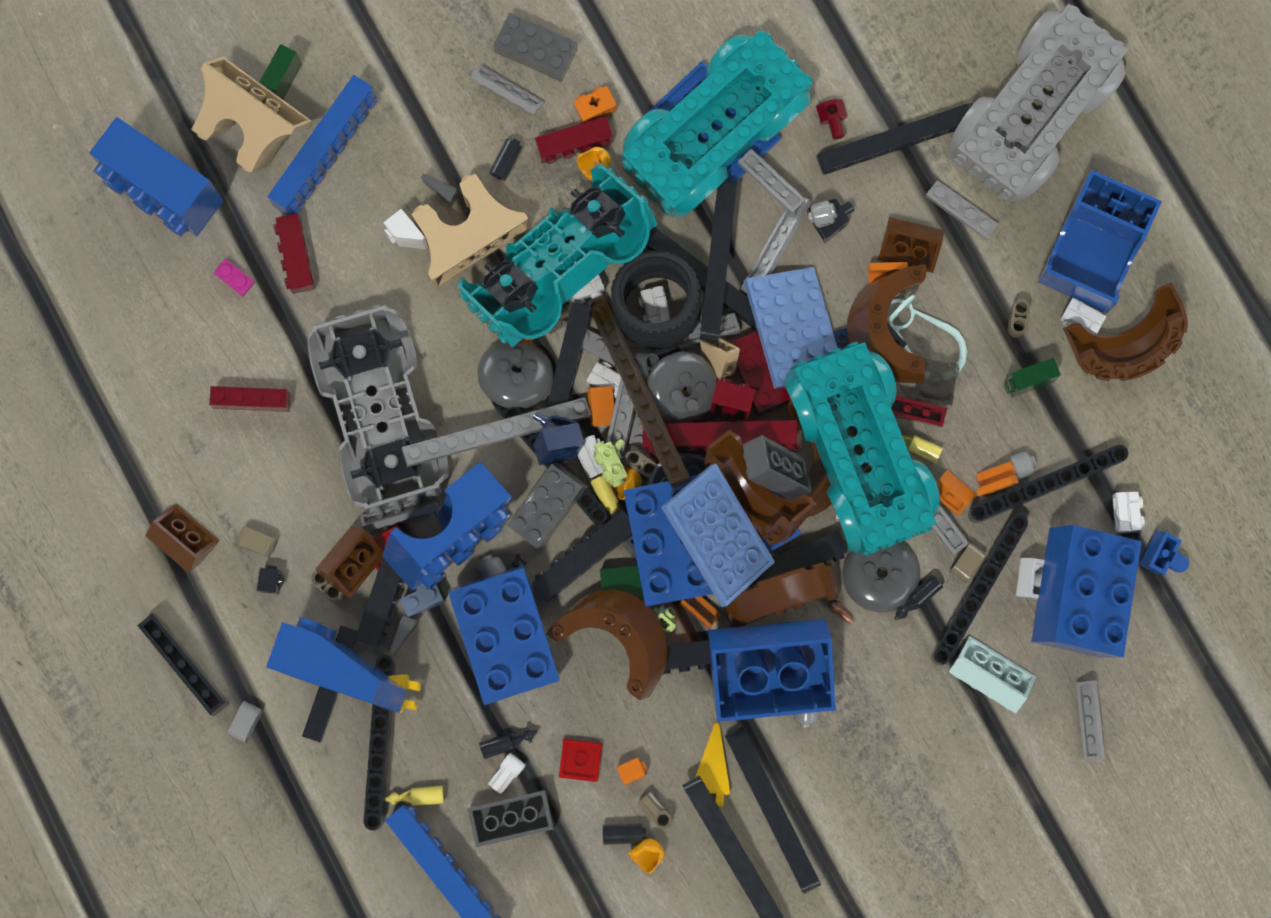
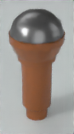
(836, 607)

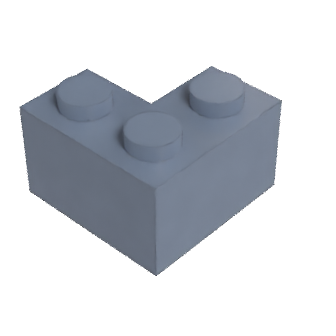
(421, 600)

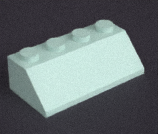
(992, 674)

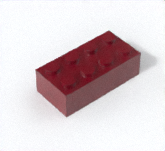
(755, 372)
(731, 401)

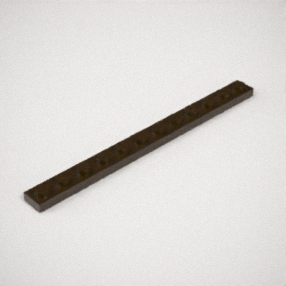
(638, 392)

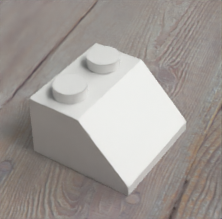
(404, 232)
(1029, 578)

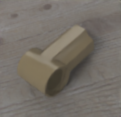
(654, 810)

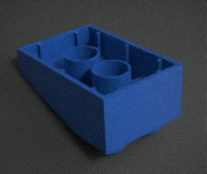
(314, 657)

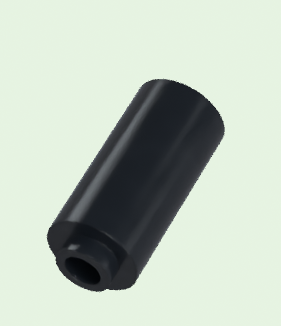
(505, 159)
(623, 834)

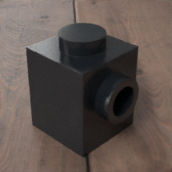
(270, 580)

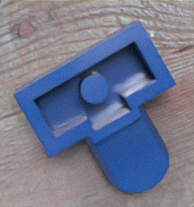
(1163, 554)

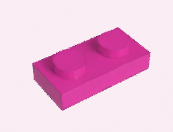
(234, 277)

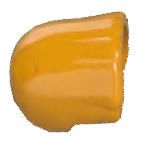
(586, 160)
(633, 480)
(642, 856)

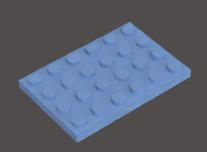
(790, 319)
(718, 534)

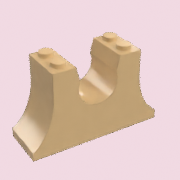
(259, 112)
(463, 245)

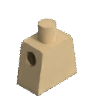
(721, 357)

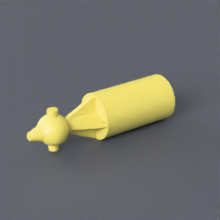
(922, 447)
(605, 494)
(419, 796)

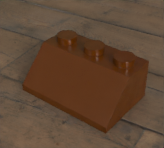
(911, 244)
(181, 538)
(350, 561)

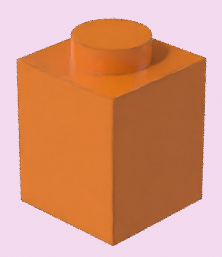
(632, 770)

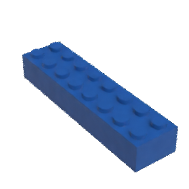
(323, 146)
(438, 864)

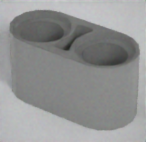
(244, 721)

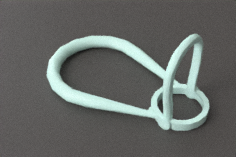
(946, 327)

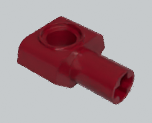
(833, 120)

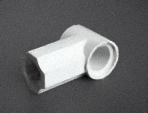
(509, 770)

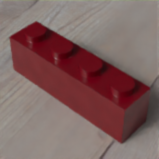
(574, 140)
(294, 253)
(249, 399)
(919, 411)

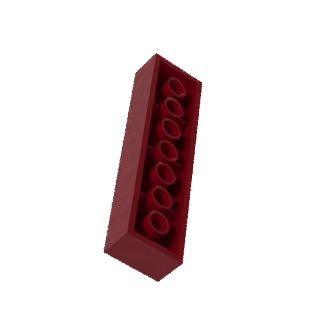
(698, 436)

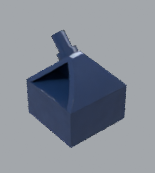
(557, 440)

